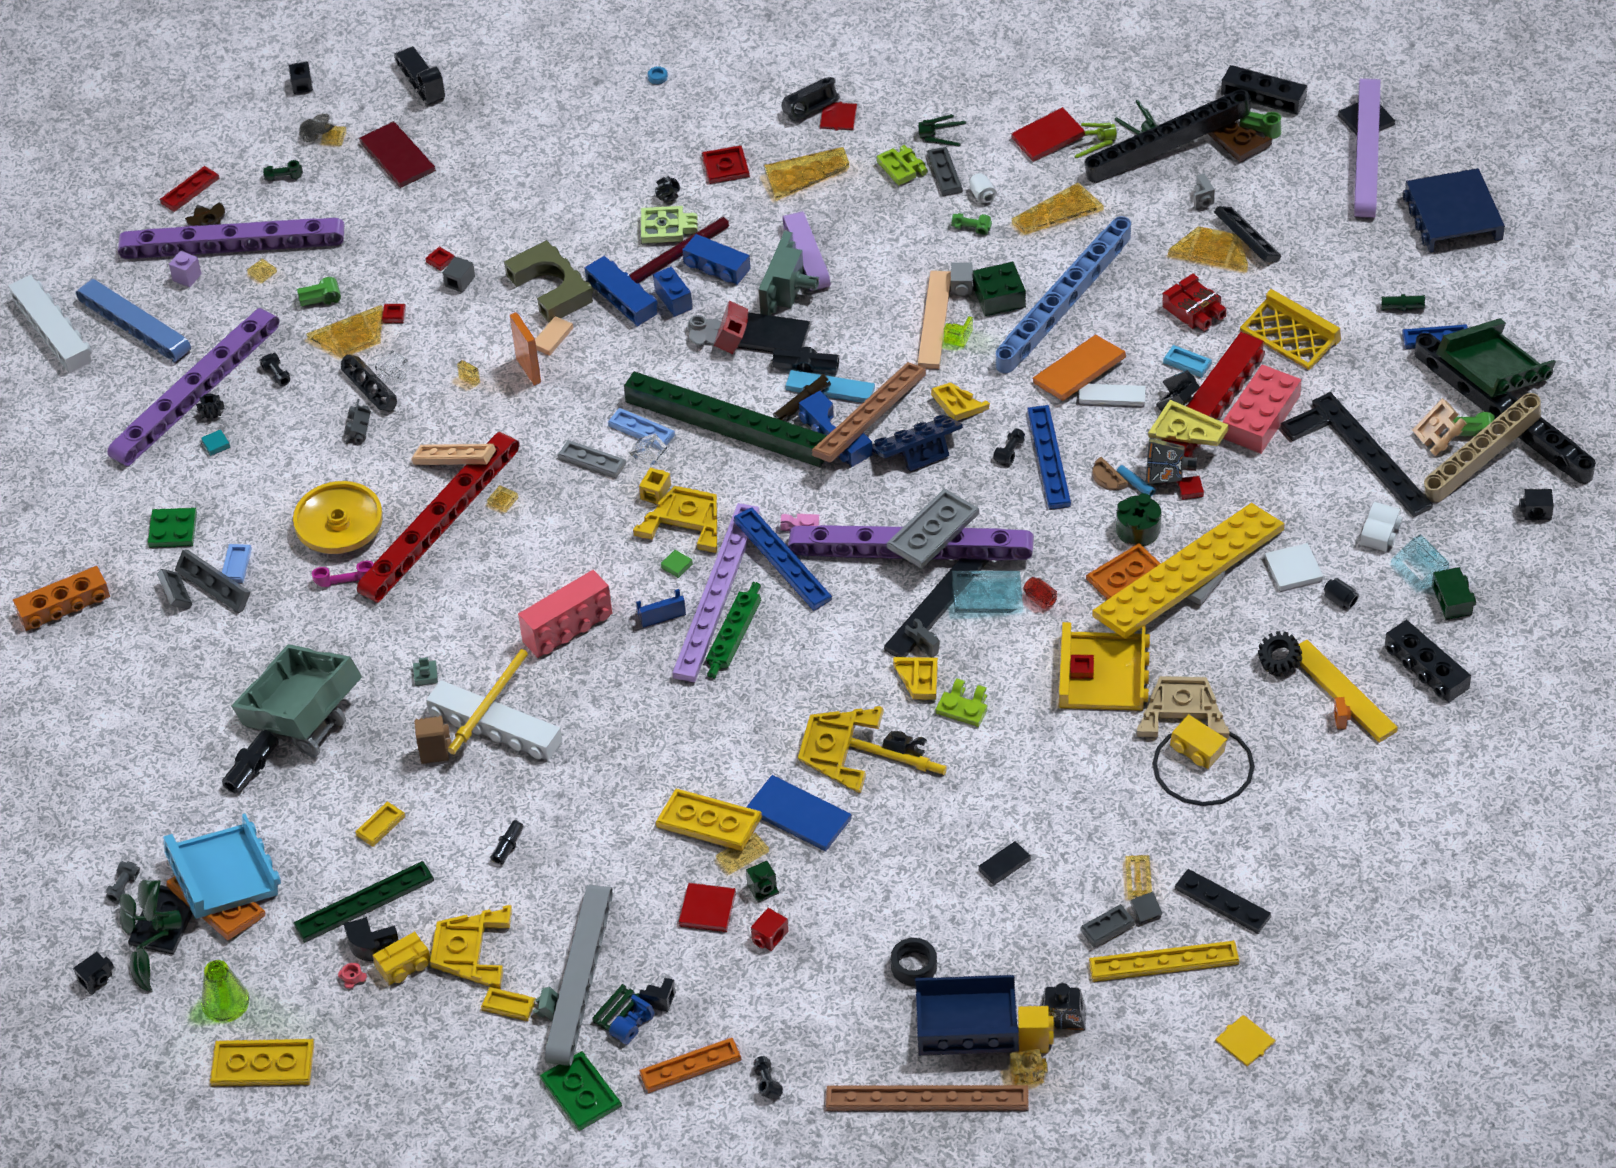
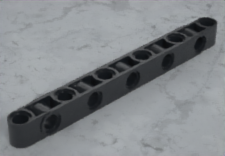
(1540, 436)

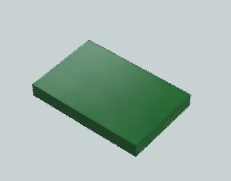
(581, 1091)

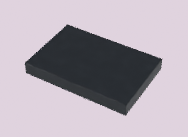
(774, 332)
(144, 929)

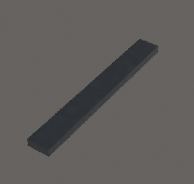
(1373, 455)
(931, 608)

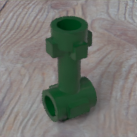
(294, 170)

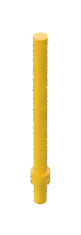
(464, 732)
(921, 763)

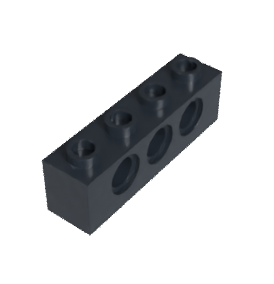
(1265, 89)
(1427, 661)

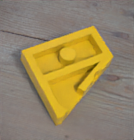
(957, 402)
(918, 676)

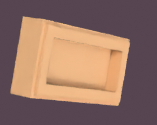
(553, 335)

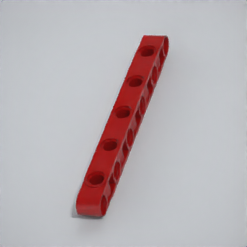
(435, 520)

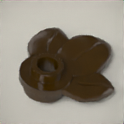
(206, 216)

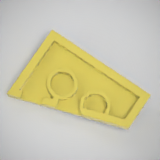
(1187, 425)

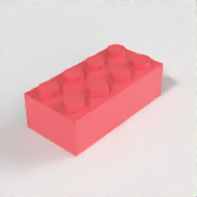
(1262, 408)
(565, 613)

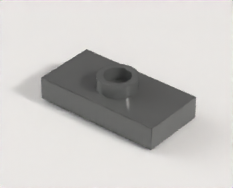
(174, 589)
(1107, 925)

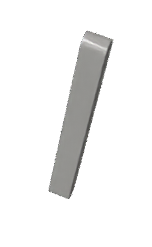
(578, 975)

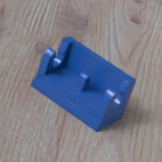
(661, 610)

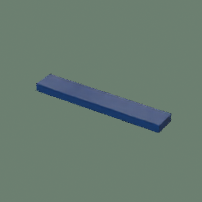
(1049, 457)
(782, 558)

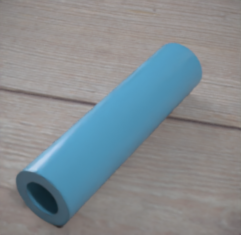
(1135, 480)

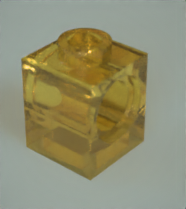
(1021, 1060)

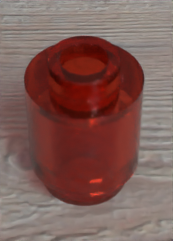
(1040, 592)

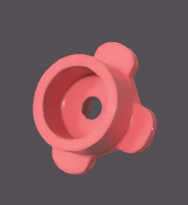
(349, 969)

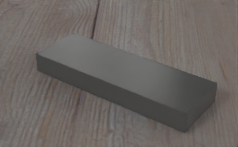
(944, 171)

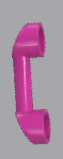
(322, 577)

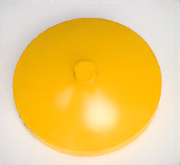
(337, 517)

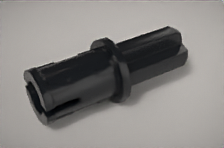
(507, 842)

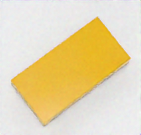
(380, 824)
(508, 1004)

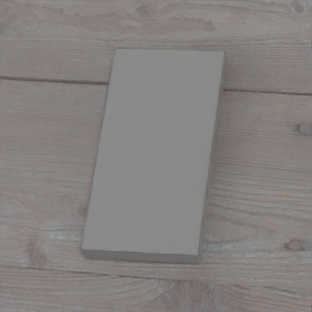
(933, 528)

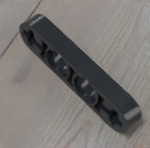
(368, 383)

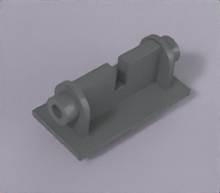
(354, 429)

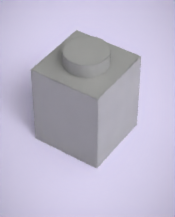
(961, 279)

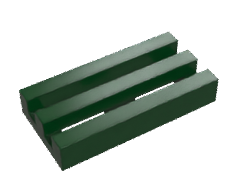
(610, 1003)

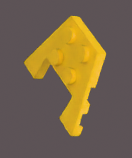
(684, 509)
(828, 742)
(459, 946)

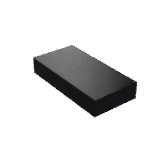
(1305, 423)
(1004, 863)

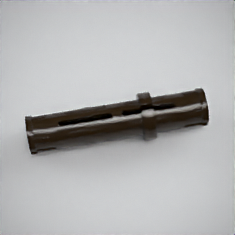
(793, 405)

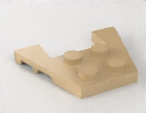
(1176, 699)

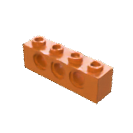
(61, 598)

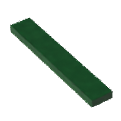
(363, 901)

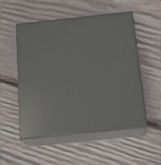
(1146, 907)

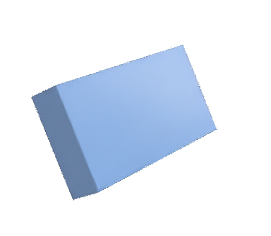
(237, 561)

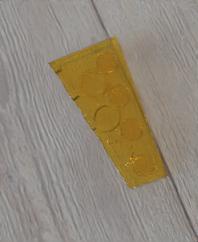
(801, 172)
(1058, 209)

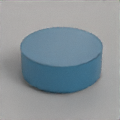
(657, 75)

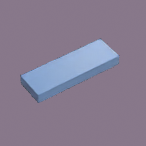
(639, 426)

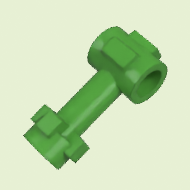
(982, 225)

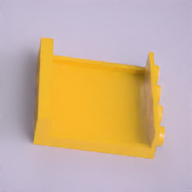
(1117, 670)

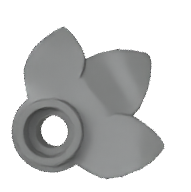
(703, 330)

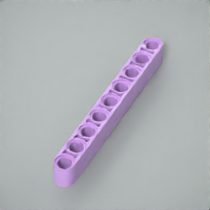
(1367, 148)

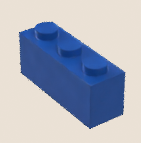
(716, 259)

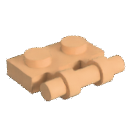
(1435, 423)

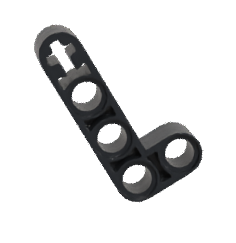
(424, 79)

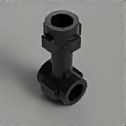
(271, 362)
(1006, 454)
(767, 1086)

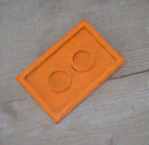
(525, 348)
(1122, 571)

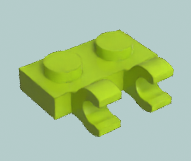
(963, 709)

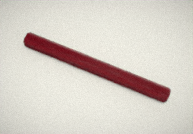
(676, 251)

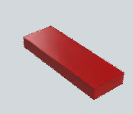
(189, 188)

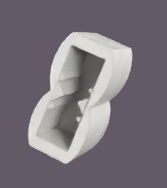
(1380, 527)

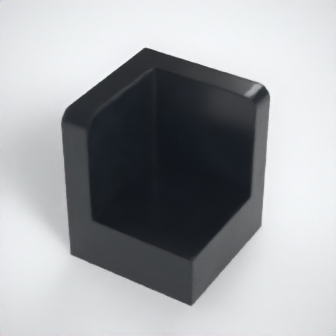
(659, 997)

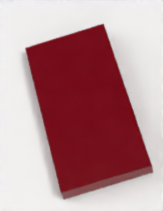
(397, 154)

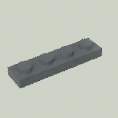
(212, 580)

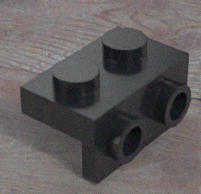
(1180, 389)

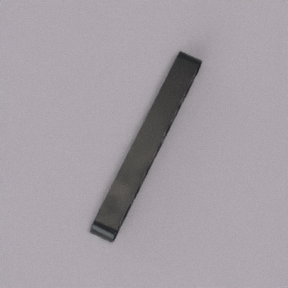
(1167, 136)

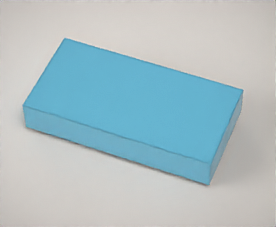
(1187, 360)

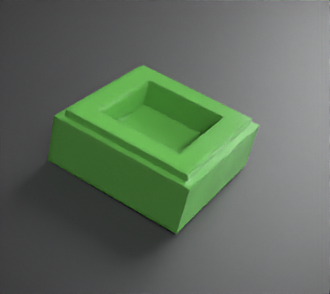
(676, 563)

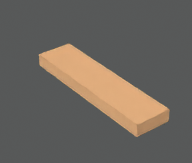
(453, 454)

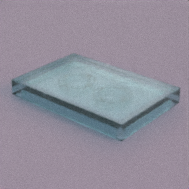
(987, 591)

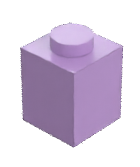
(185, 269)

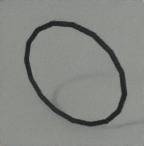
(1206, 803)

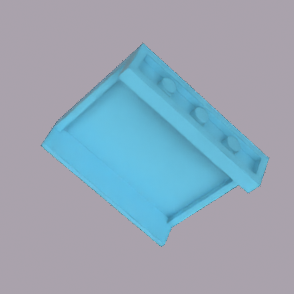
(222, 869)

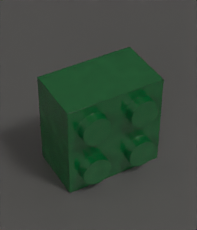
(999, 288)

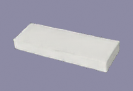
(1112, 395)

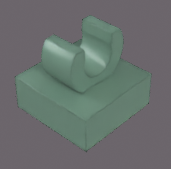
(425, 672)
(547, 1003)

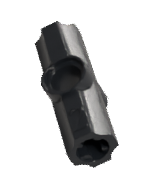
(806, 360)
(250, 761)

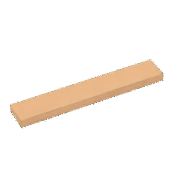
(934, 319)

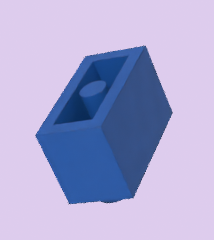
(672, 291)

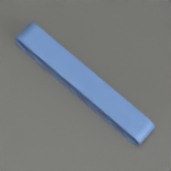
(133, 319)

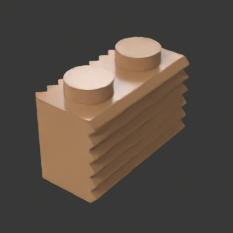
(432, 739)

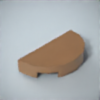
(1107, 476)

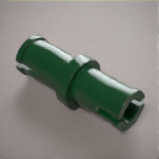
(1403, 302)

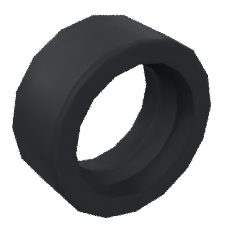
(913, 945)

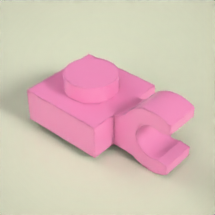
(788, 521)

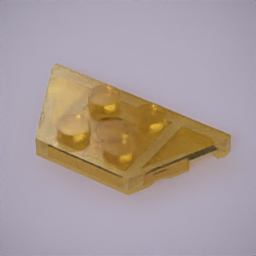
(1211, 248)
(351, 333)

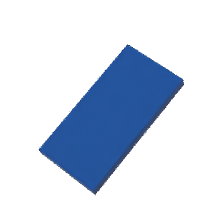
(799, 813)

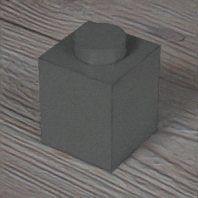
(458, 274)

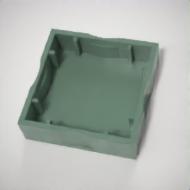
(297, 691)

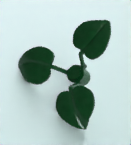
(161, 921)

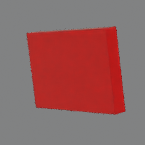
(1048, 134)

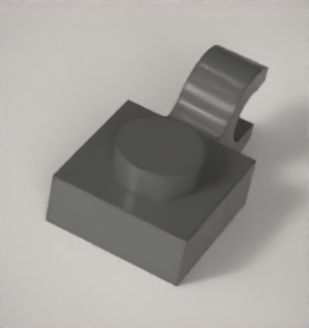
(925, 640)

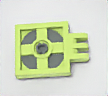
(666, 224)

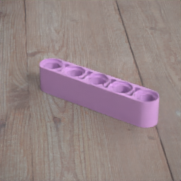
(805, 241)

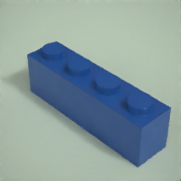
(621, 290)

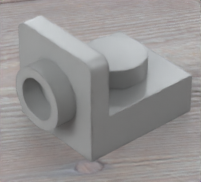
(1204, 192)

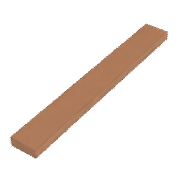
(868, 412)
(927, 1098)

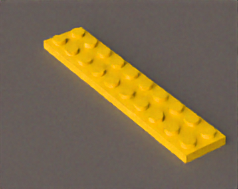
(1187, 570)

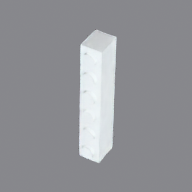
(50, 323)
(498, 722)

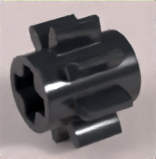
(667, 189)
(210, 406)

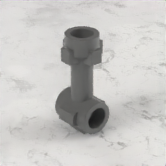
(127, 871)

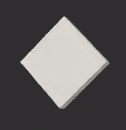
(1293, 567)

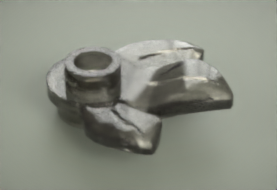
(312, 128)

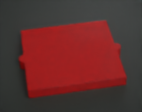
(838, 116)

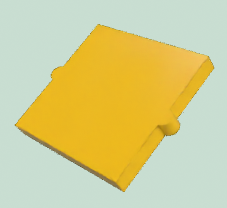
(1245, 1040)

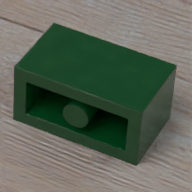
(1453, 593)

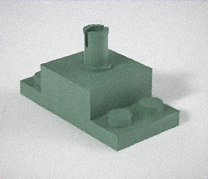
(784, 277)

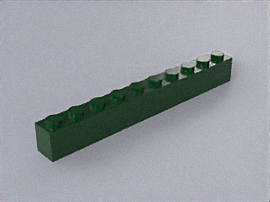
(723, 418)

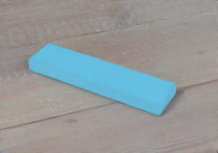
(840, 388)

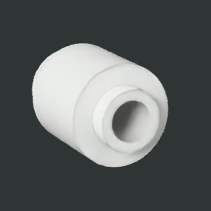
(982, 188)

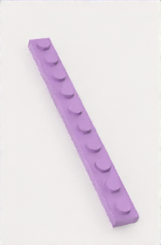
(712, 601)

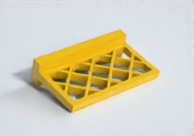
(1304, 319)

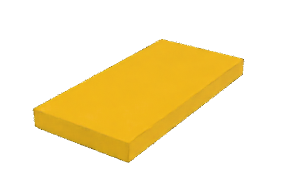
(708, 819)
(262, 1062)

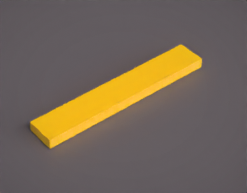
(1338, 685)
(1163, 961)

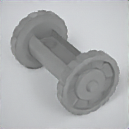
(310, 745)

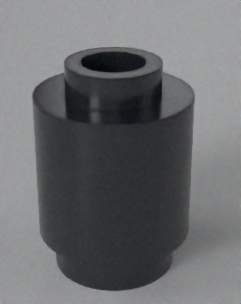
(1341, 593)

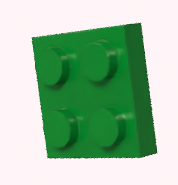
(172, 527)

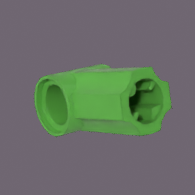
(1267, 123)
(326, 291)
(1475, 424)

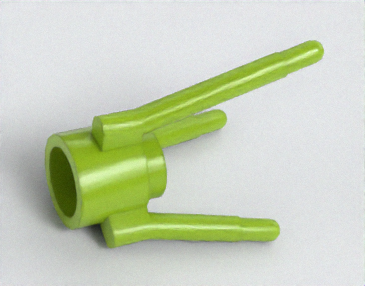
(1105, 132)

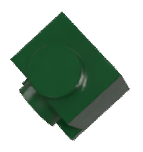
(762, 881)

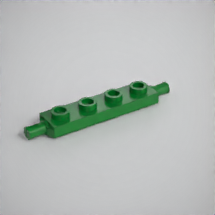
(733, 629)

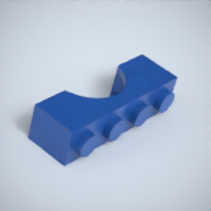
(818, 412)

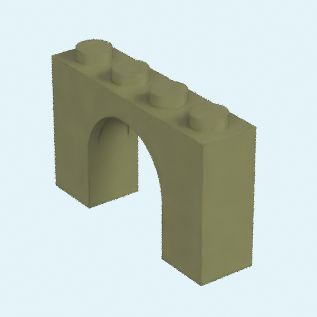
(546, 260)

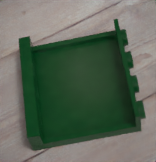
(1492, 359)

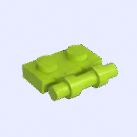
(896, 166)

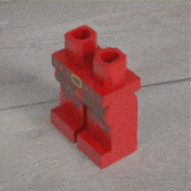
(1193, 303)

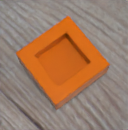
(1341, 712)

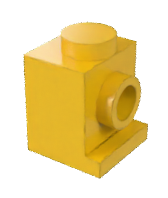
(654, 485)

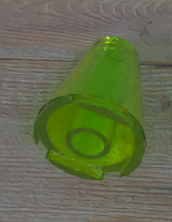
(222, 993)

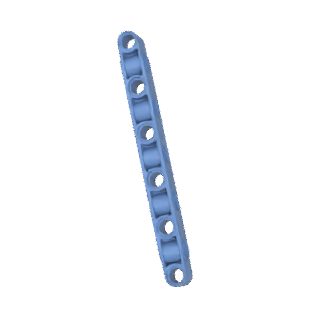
(1063, 294)

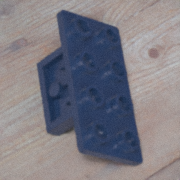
(920, 444)

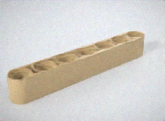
(1508, 425)

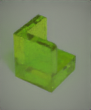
(958, 334)

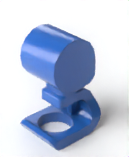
(626, 1028)

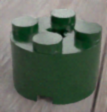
(1138, 520)

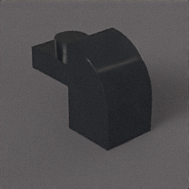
(366, 943)

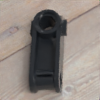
(810, 98)

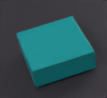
(215, 442)

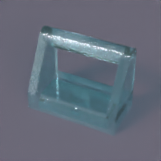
(1427, 554)

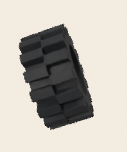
(1275, 643)

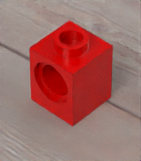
(769, 929)

